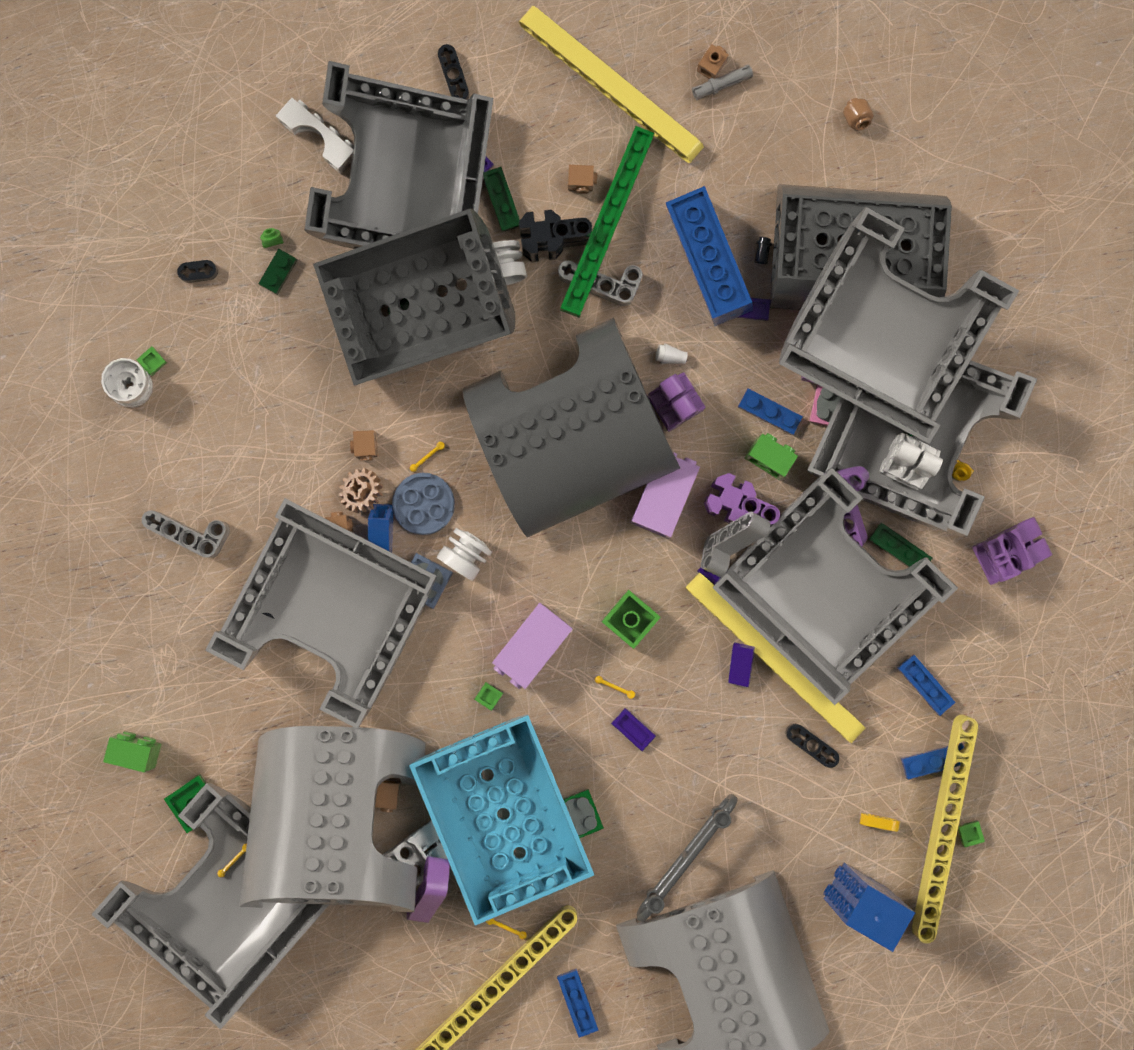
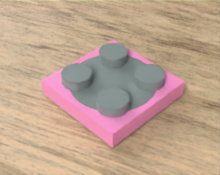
(823, 406)

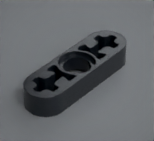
(443, 62)
(828, 749)

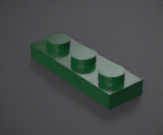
(501, 199)
(897, 545)

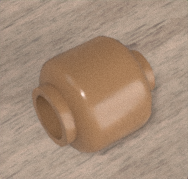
(858, 113)

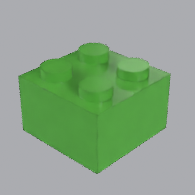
(771, 456)
(630, 619)
(132, 752)

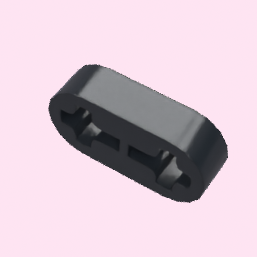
(197, 266)

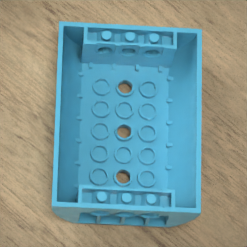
(483, 844)

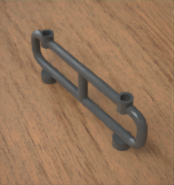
(720, 819)

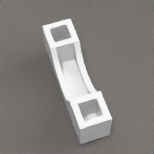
(298, 119)

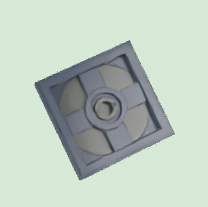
(443, 577)

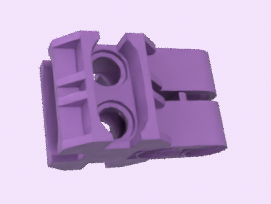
(676, 401)
(734, 500)
(1012, 551)

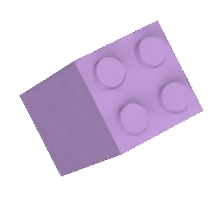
(665, 498)
(531, 646)

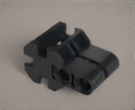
(545, 234)

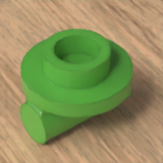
(271, 237)

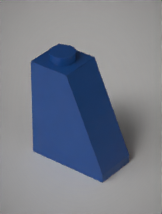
(381, 526)

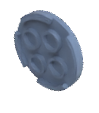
(423, 503)

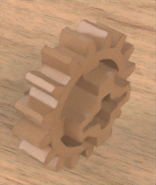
(360, 490)

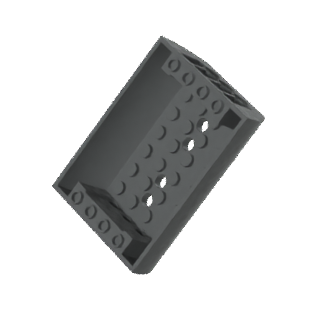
(814, 211)
(414, 268)

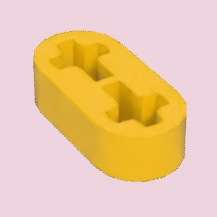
(879, 822)

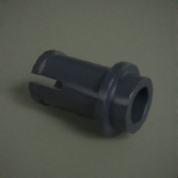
(762, 252)

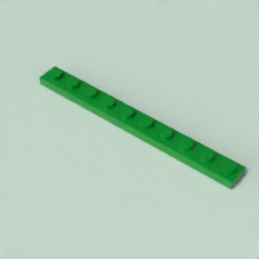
(607, 222)

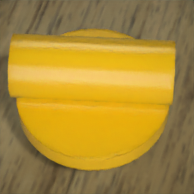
(962, 471)

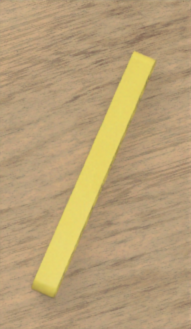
(611, 84)
(835, 715)
(947, 838)
(497, 981)

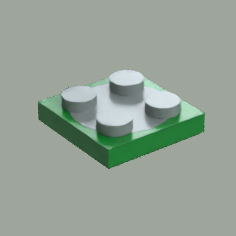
(583, 813)

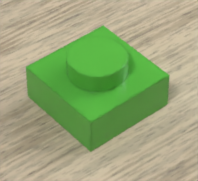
(151, 361)
(488, 696)
(970, 834)

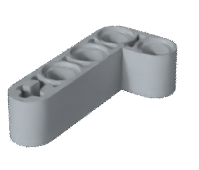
(617, 286)
(183, 531)
(730, 540)

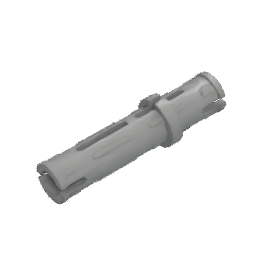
(719, 83)

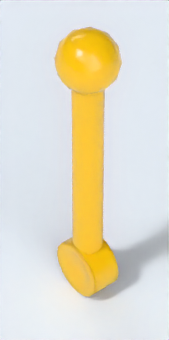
(440, 446)
(630, 694)
(221, 873)
(522, 935)

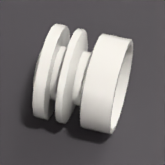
(508, 253)
(123, 372)
(464, 554)

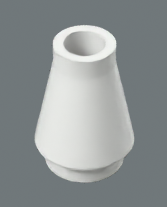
(669, 355)

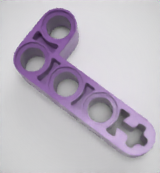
(857, 529)
(431, 890)

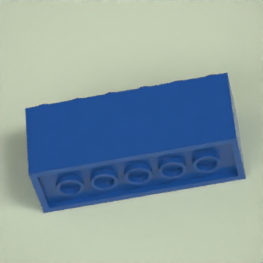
(709, 256)
(868, 906)

